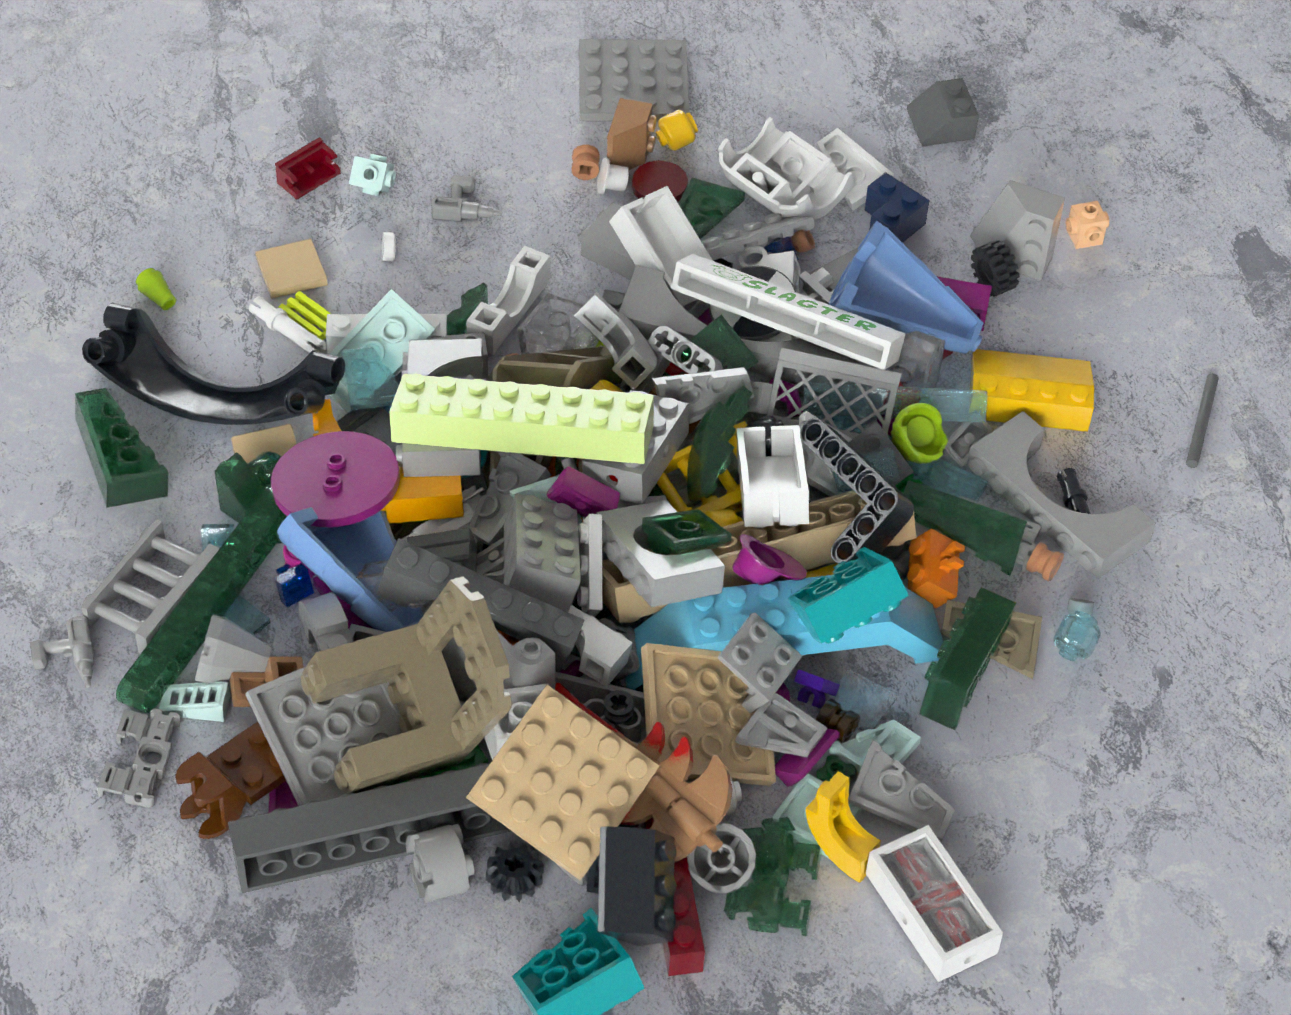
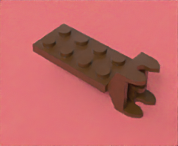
(228, 778)

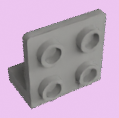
(759, 660)

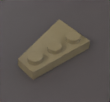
(1018, 645)

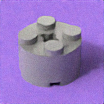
(439, 863)

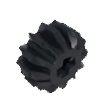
(514, 872)

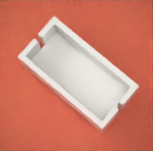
(659, 236)
(773, 485)

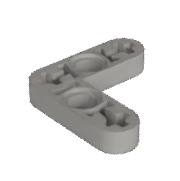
(666, 355)

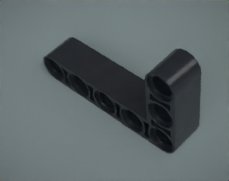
(886, 505)

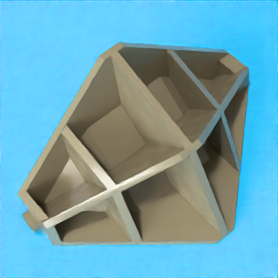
(562, 368)

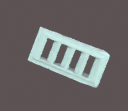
(206, 710)

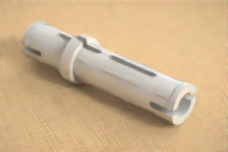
(278, 320)

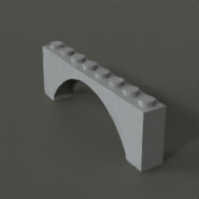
(652, 305)

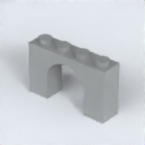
(657, 576)

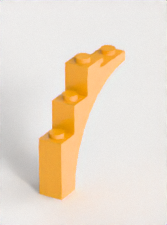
(416, 496)

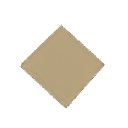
(291, 268)

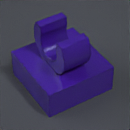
(816, 686)

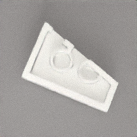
(854, 159)
(590, 554)

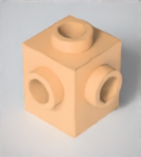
(1087, 224)

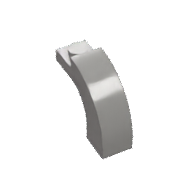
(627, 345)
(324, 621)

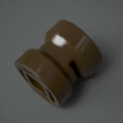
(835, 718)

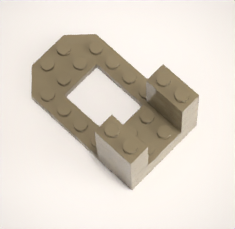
(432, 722)

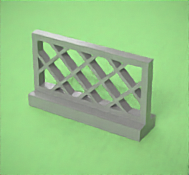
(834, 369)

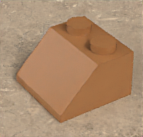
(630, 133)

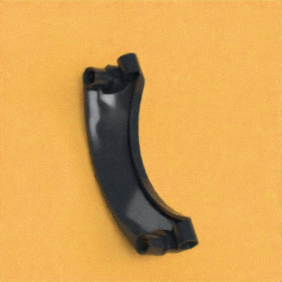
(147, 368)

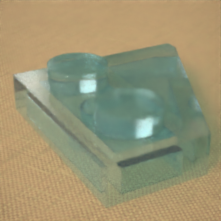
(367, 379)

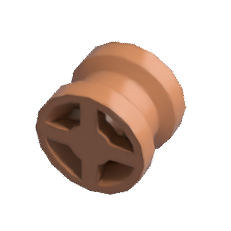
(585, 162)
(1044, 561)

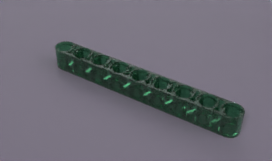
(208, 596)

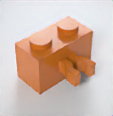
(934, 567)

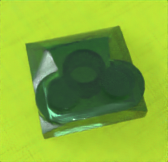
(724, 344)
(683, 532)

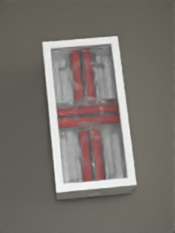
(933, 903)

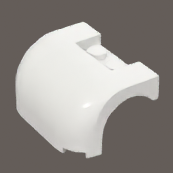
(785, 174)

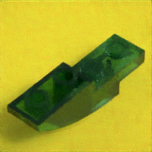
(710, 444)

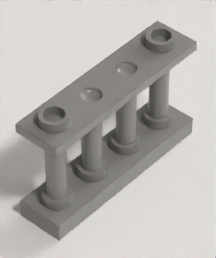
(135, 561)

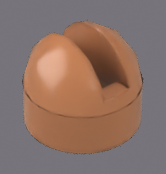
(803, 241)

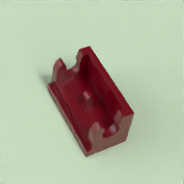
(307, 168)

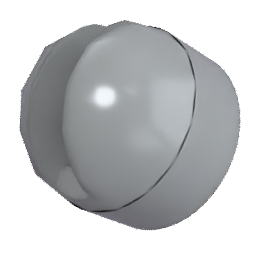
(1080, 605)

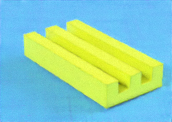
(310, 310)

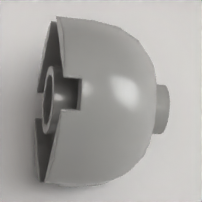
(729, 866)

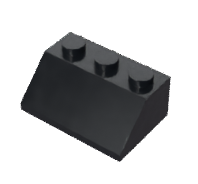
(636, 885)

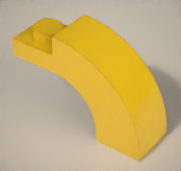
(838, 830)

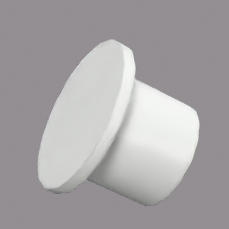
(612, 177)

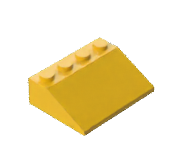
(1045, 388)

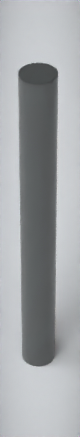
(1202, 420)

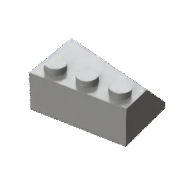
(1026, 223)

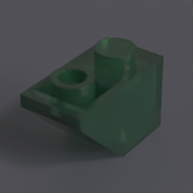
(236, 487)

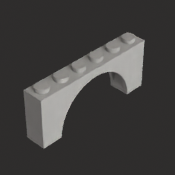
(440, 359)
(1092, 539)

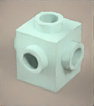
(372, 174)

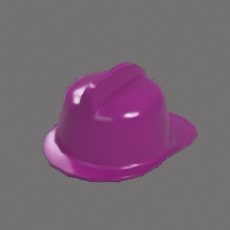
(765, 564)

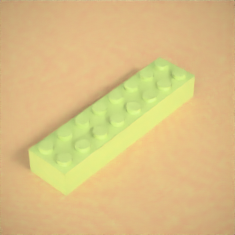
(522, 418)

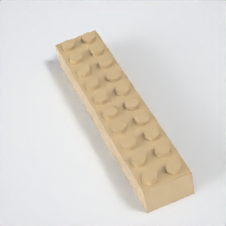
(805, 542)

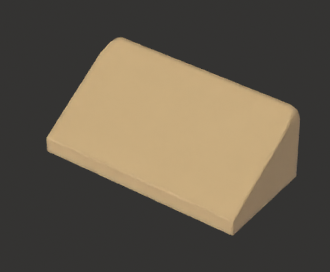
(273, 439)

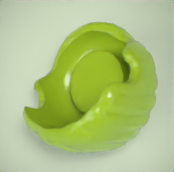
(919, 433)

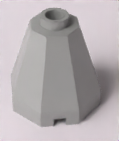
(230, 650)

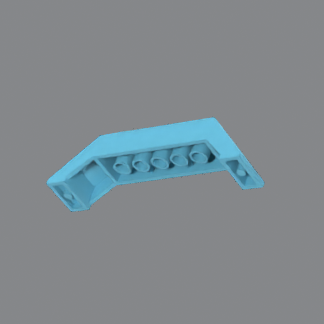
(715, 619)

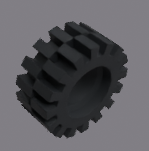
(995, 267)

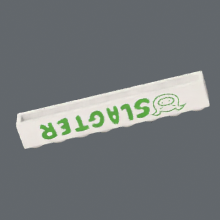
(788, 311)

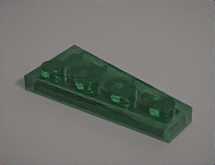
(982, 529)

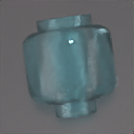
(1077, 636)

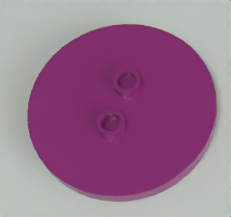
(338, 475)

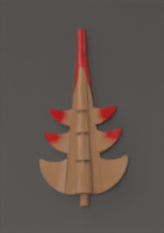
(678, 807)

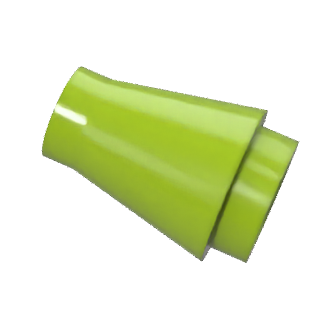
(153, 285)

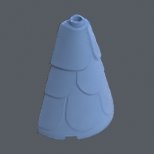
(902, 293)
(339, 556)

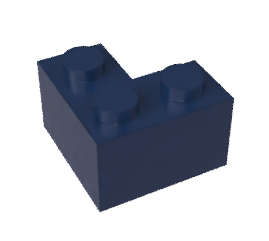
(896, 206)

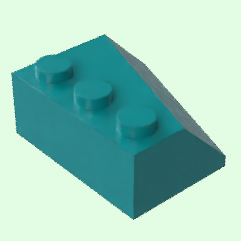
(849, 596)
(579, 974)

